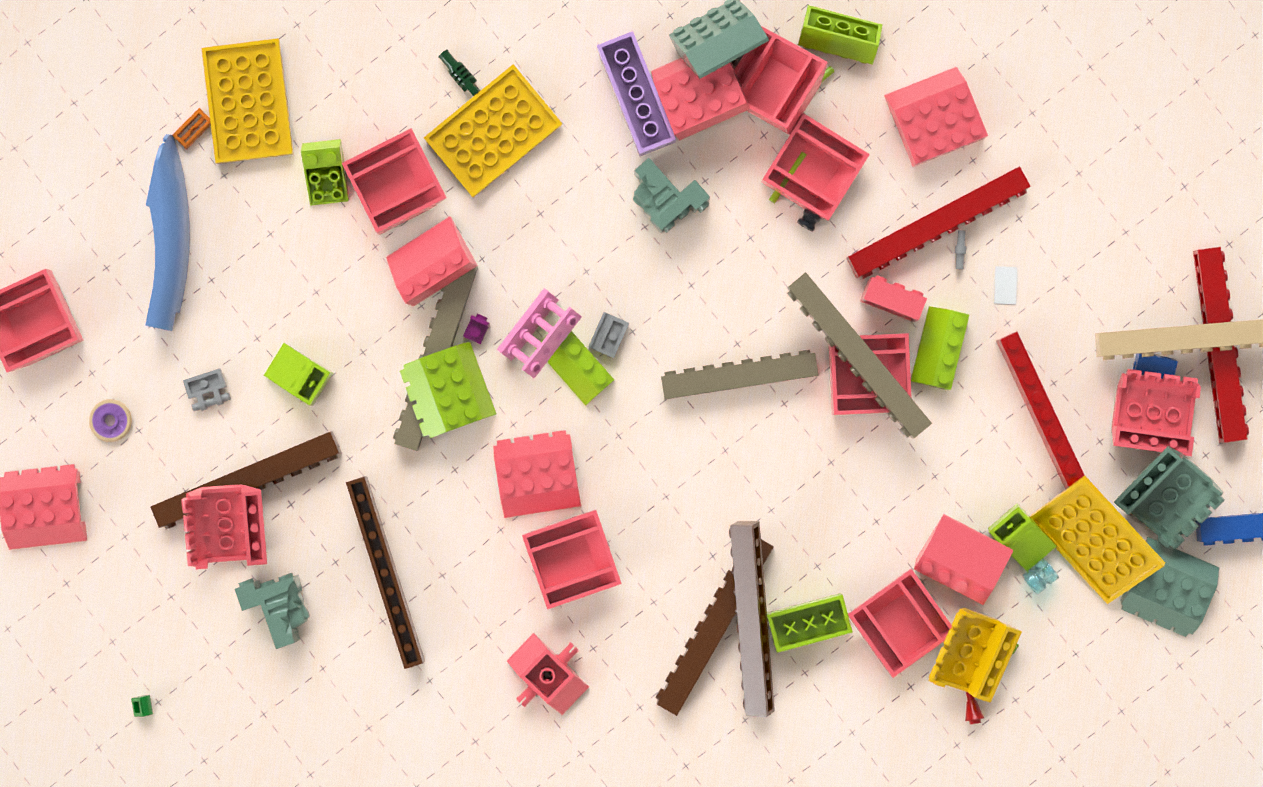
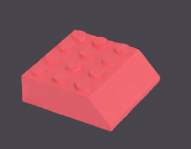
(780, 80)
(695, 102)
(936, 116)
(823, 173)
(394, 181)
(34, 321)
(847, 391)
(571, 559)
(901, 623)

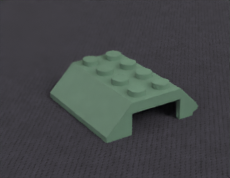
(1171, 497)
(1175, 593)

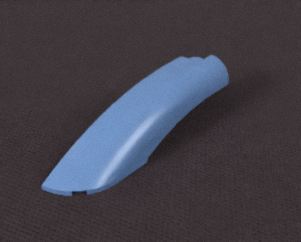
(171, 231)

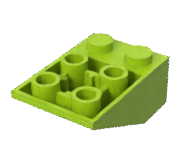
(324, 172)
(298, 374)
(1022, 535)

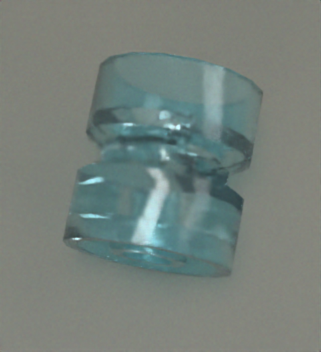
(1034, 579)

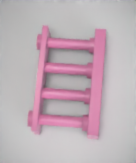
(529, 323)

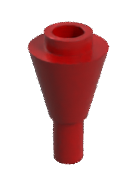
(973, 711)

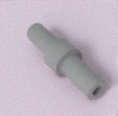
(960, 249)

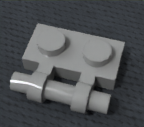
(204, 384)

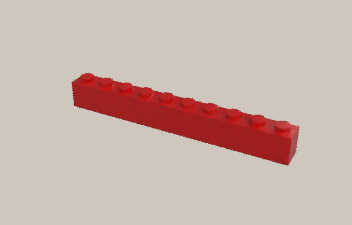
(937, 222)
(1222, 364)
(1040, 409)

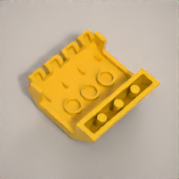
(975, 654)

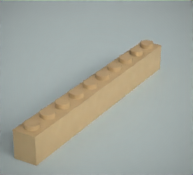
(1179, 338)

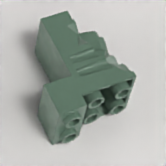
(663, 200)
(280, 603)

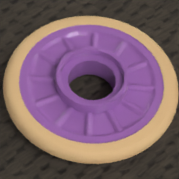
(122, 420)

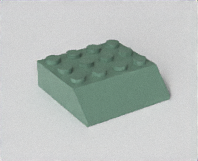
(718, 37)

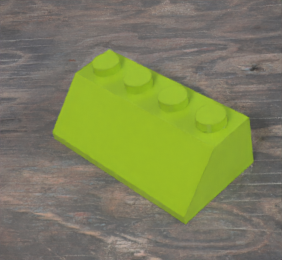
(840, 35)
(939, 348)
(579, 369)

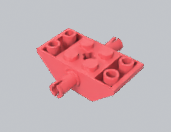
(530, 663)

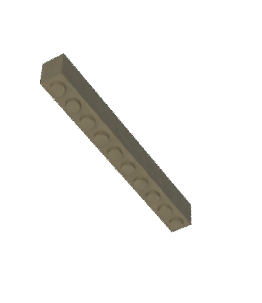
(442, 336)
(859, 356)

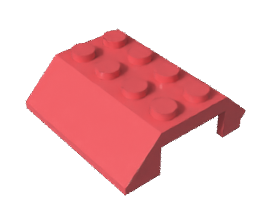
(1154, 411)
(536, 474)
(41, 507)
(224, 525)

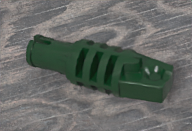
(459, 73)

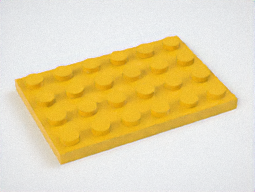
(247, 101)
(493, 130)
(1097, 540)

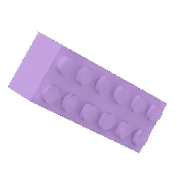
(636, 93)

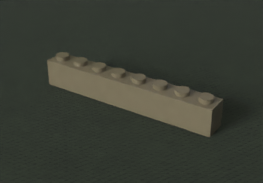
(739, 375)

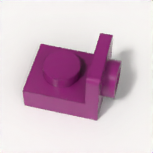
(477, 328)

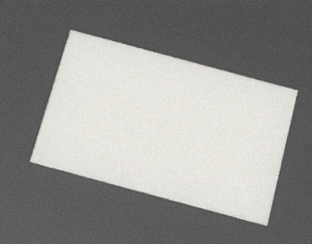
(1005, 285)

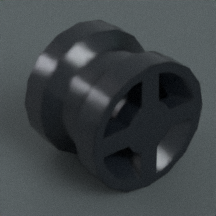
(808, 220)

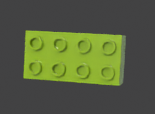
(809, 622)

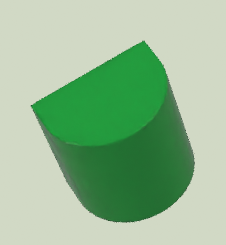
(142, 706)

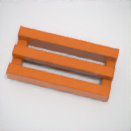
(181, 140)

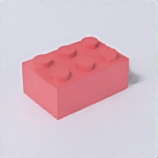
(893, 298)

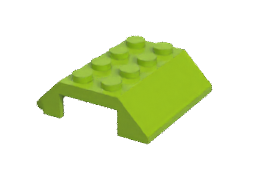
(447, 390)

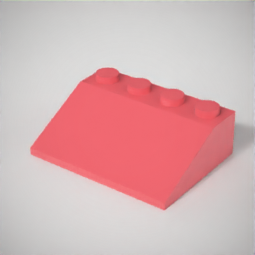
(430, 262)
(963, 559)

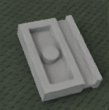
(608, 335)

